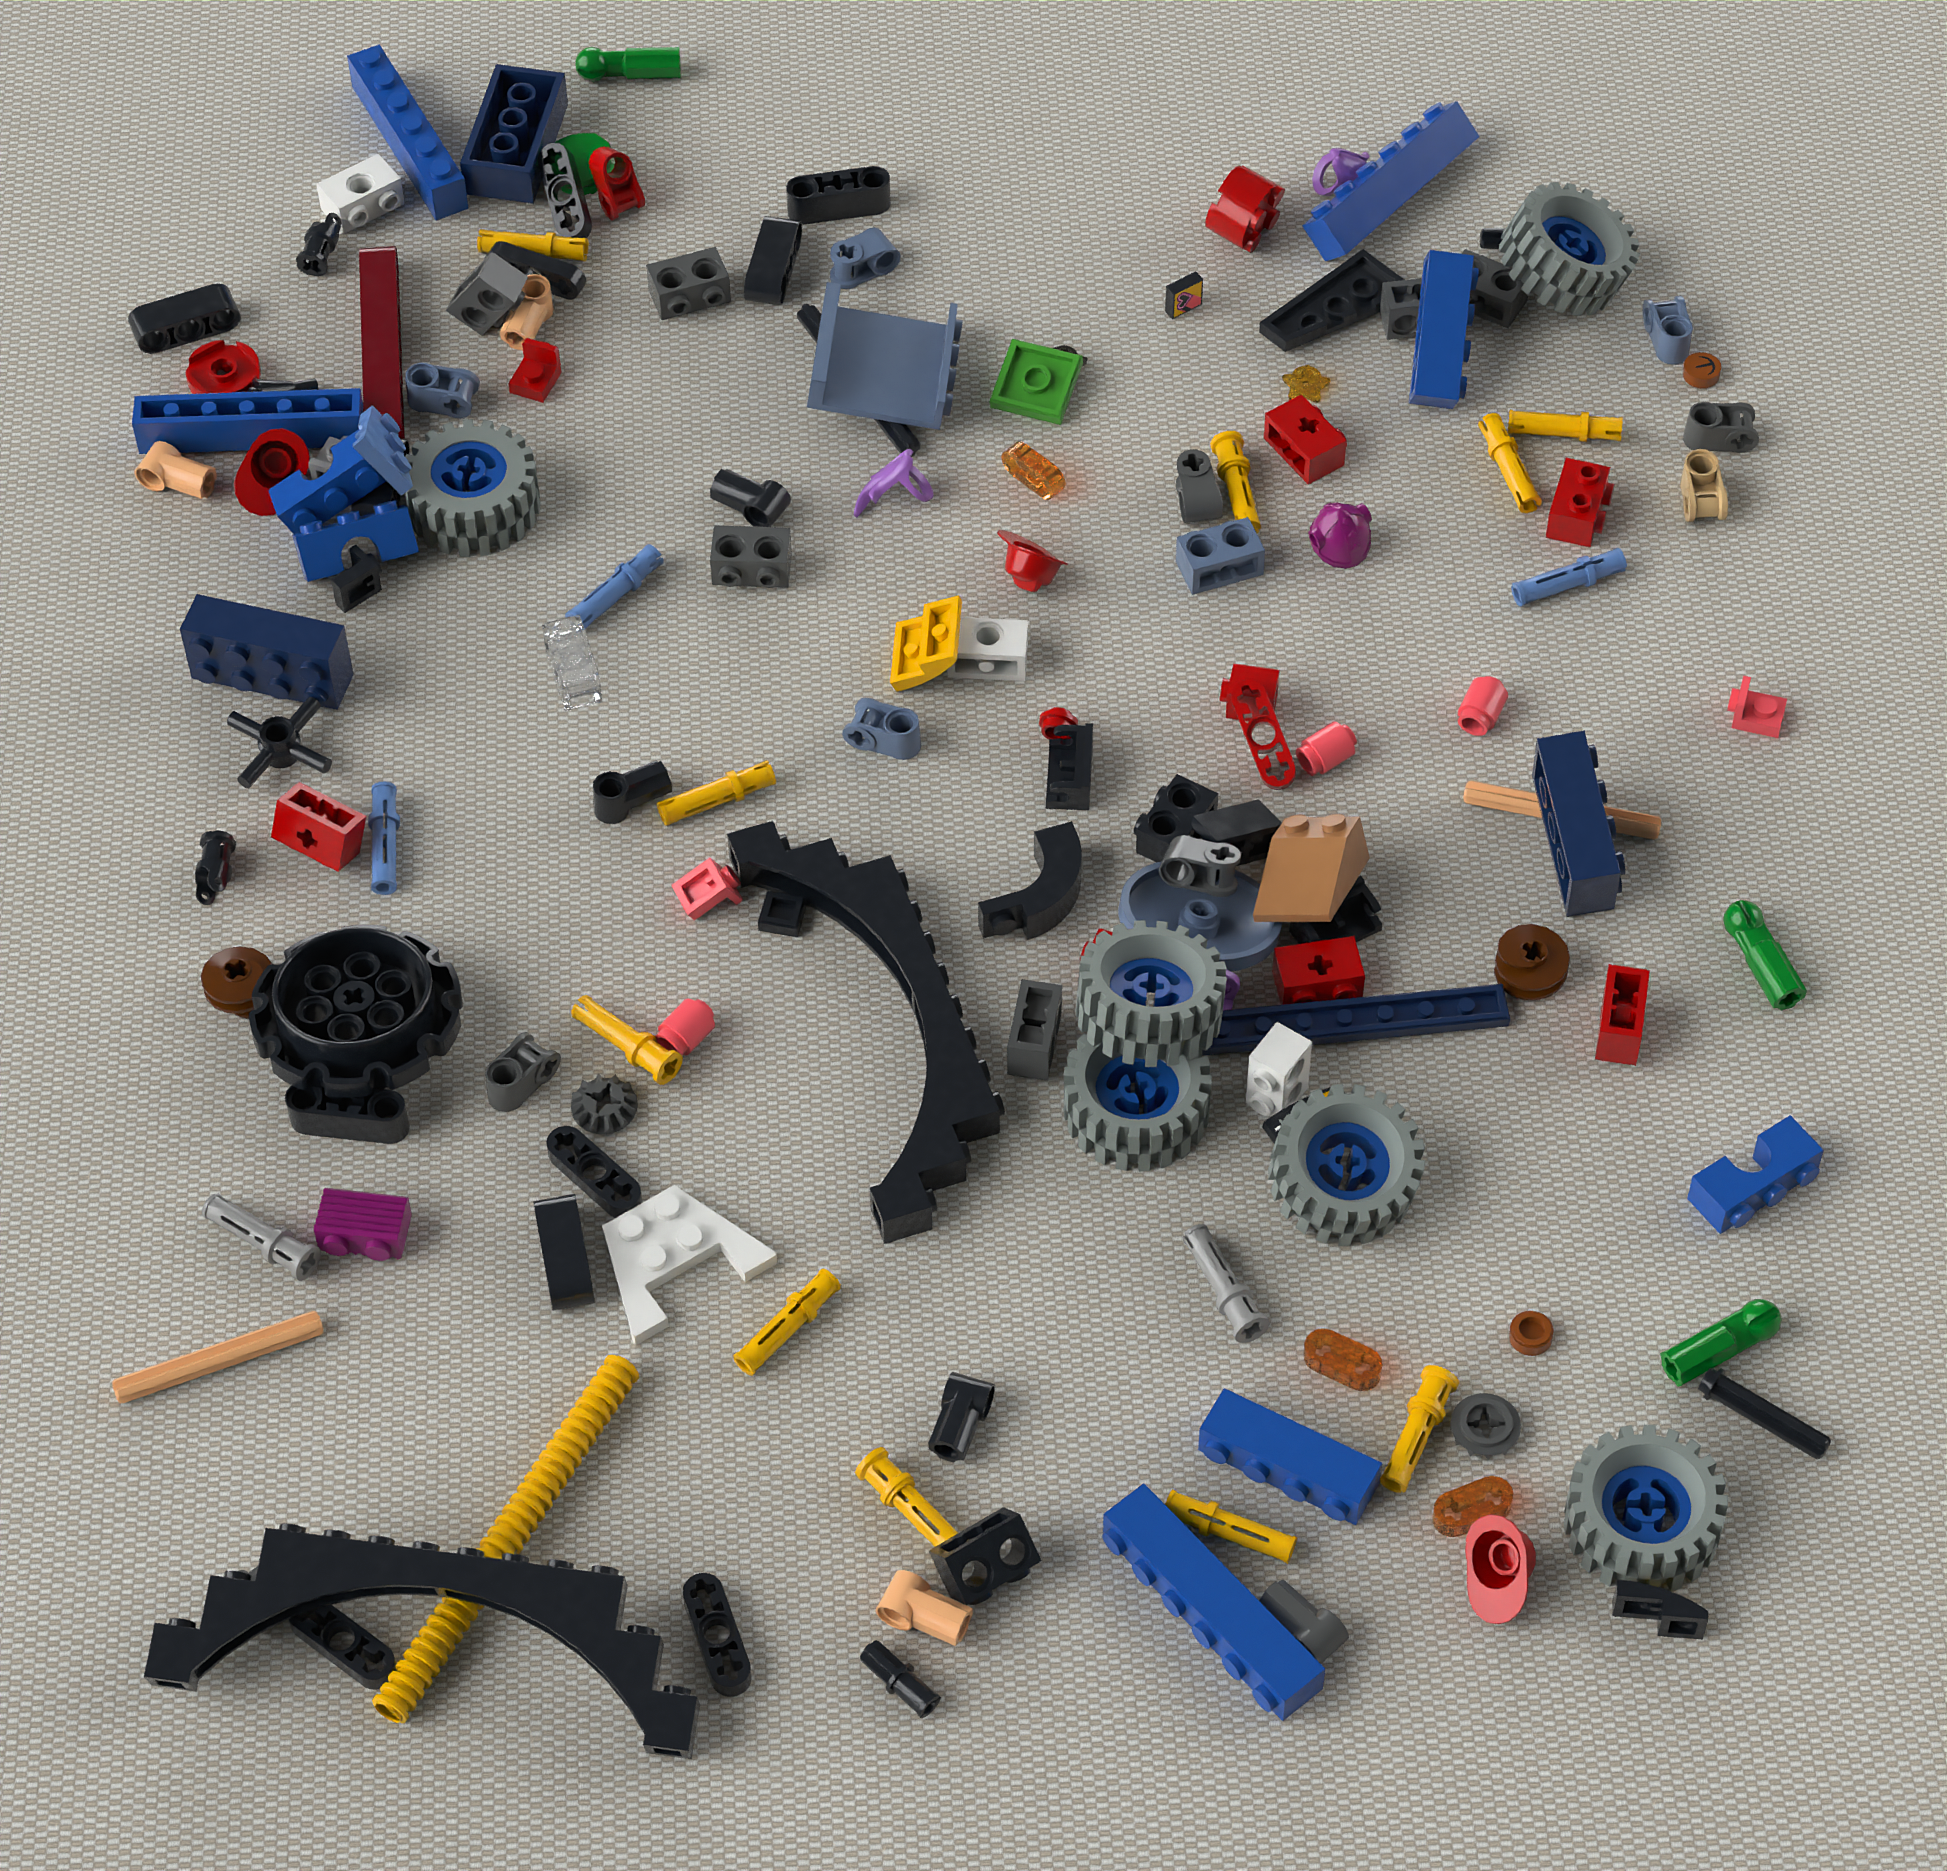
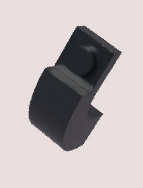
(1049, 897)

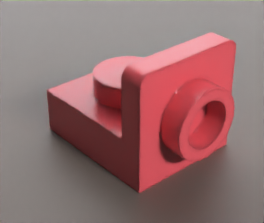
(1756, 711)
(706, 888)

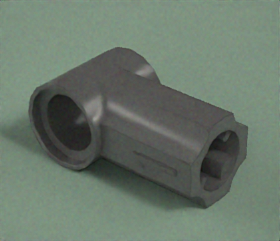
(1316, 1630)

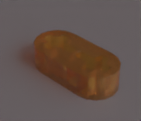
(1033, 470)
(1342, 1359)
(1470, 1502)

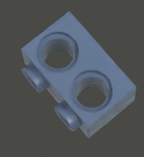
(1220, 555)

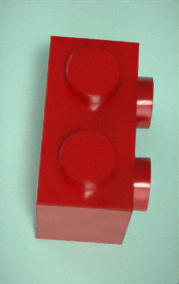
(1579, 502)

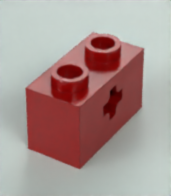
(1305, 439)
(318, 826)
(1318, 971)
(1622, 1014)

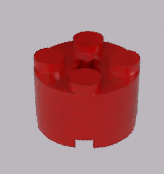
(1245, 208)

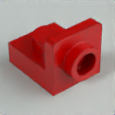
(536, 371)

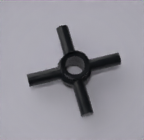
(279, 742)

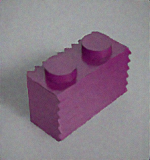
(362, 1224)

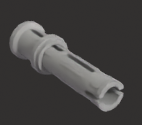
(276, 1244)
(1233, 1297)

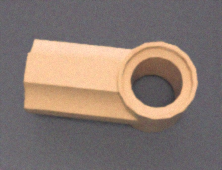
(530, 314)
(167, 468)
(914, 1604)

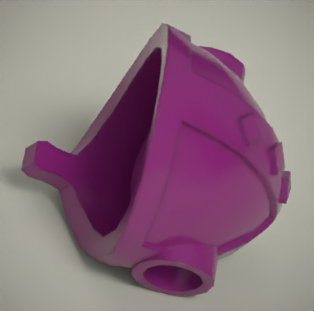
(1341, 534)

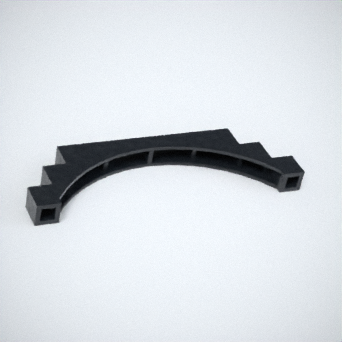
(876, 909)
(314, 1571)

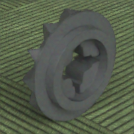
(612, 1116)
(1498, 1414)

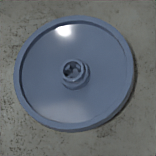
(1221, 920)

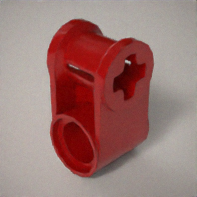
(619, 188)

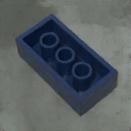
(511, 128)
(266, 651)
(1577, 823)

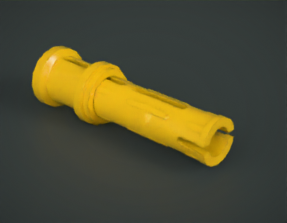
(1234, 471)
(639, 1048)
(1424, 1413)
(899, 1488)

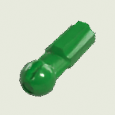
(634, 63)
(1764, 955)
(1721, 1341)

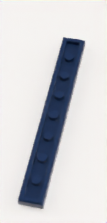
(1367, 1017)

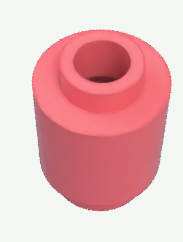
(1482, 705)
(1326, 748)
(686, 1026)

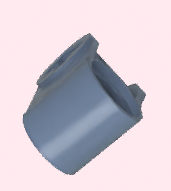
(865, 256)
(1668, 329)
(438, 391)
(885, 729)

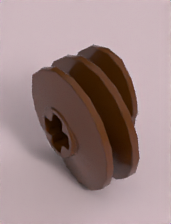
(1531, 962)
(231, 977)

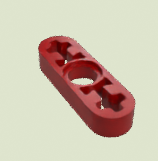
(1243, 711)

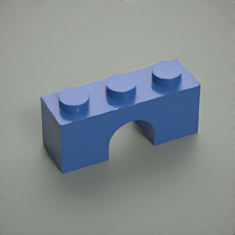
(345, 482)
(321, 546)
(1732, 1195)

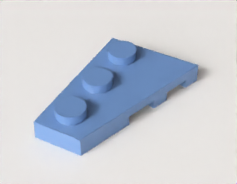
(383, 449)

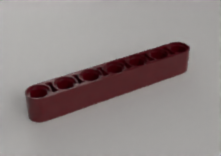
(381, 332)

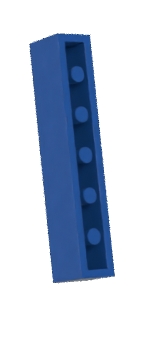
(408, 132)
(1390, 180)
(237, 418)
(1212, 1603)

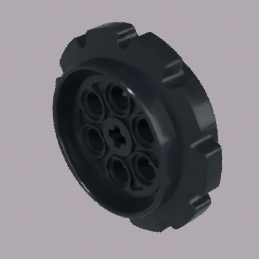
(356, 1010)

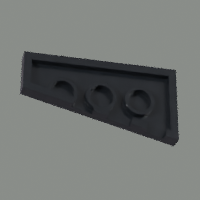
(1331, 303)

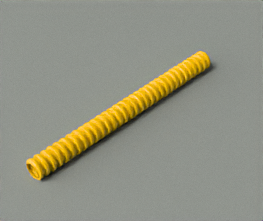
(509, 1533)

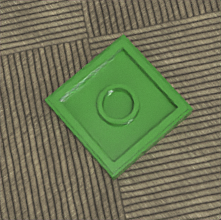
(1036, 381)

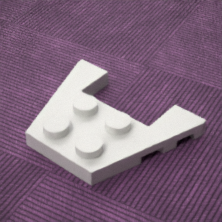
(664, 1241)

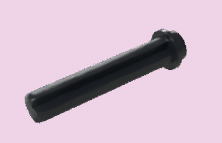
(1763, 1413)

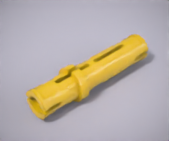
(548, 244)
(1565, 425)
(1504, 451)
(728, 788)
(799, 1309)
(1279, 1545)

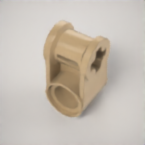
(1703, 487)

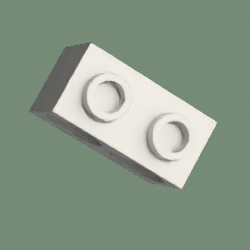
(1278, 1070)

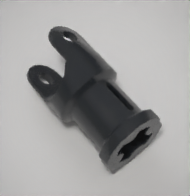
(319, 243)
(213, 869)

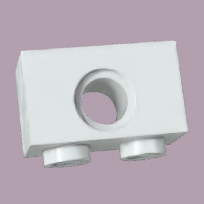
(361, 193)
(991, 649)

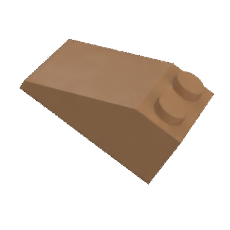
(1310, 868)

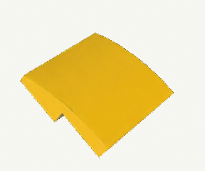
(926, 644)

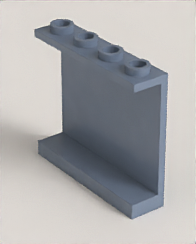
(884, 364)

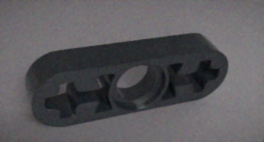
(554, 181)
(564, 278)
(588, 1155)
(711, 1652)
(348, 1659)

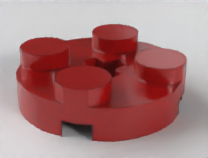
(214, 356)

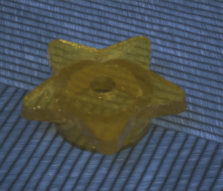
(1308, 375)

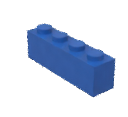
(1442, 329)
(1289, 1457)

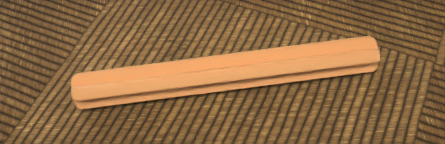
(1527, 804)
(217, 1357)

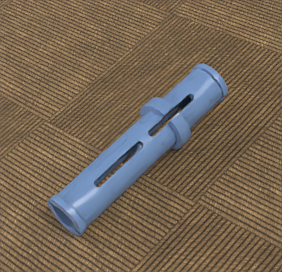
(1583, 572)
(625, 578)
(384, 802)

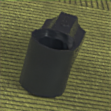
(758, 502)
(619, 792)
(963, 1406)

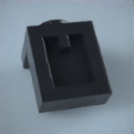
(357, 582)

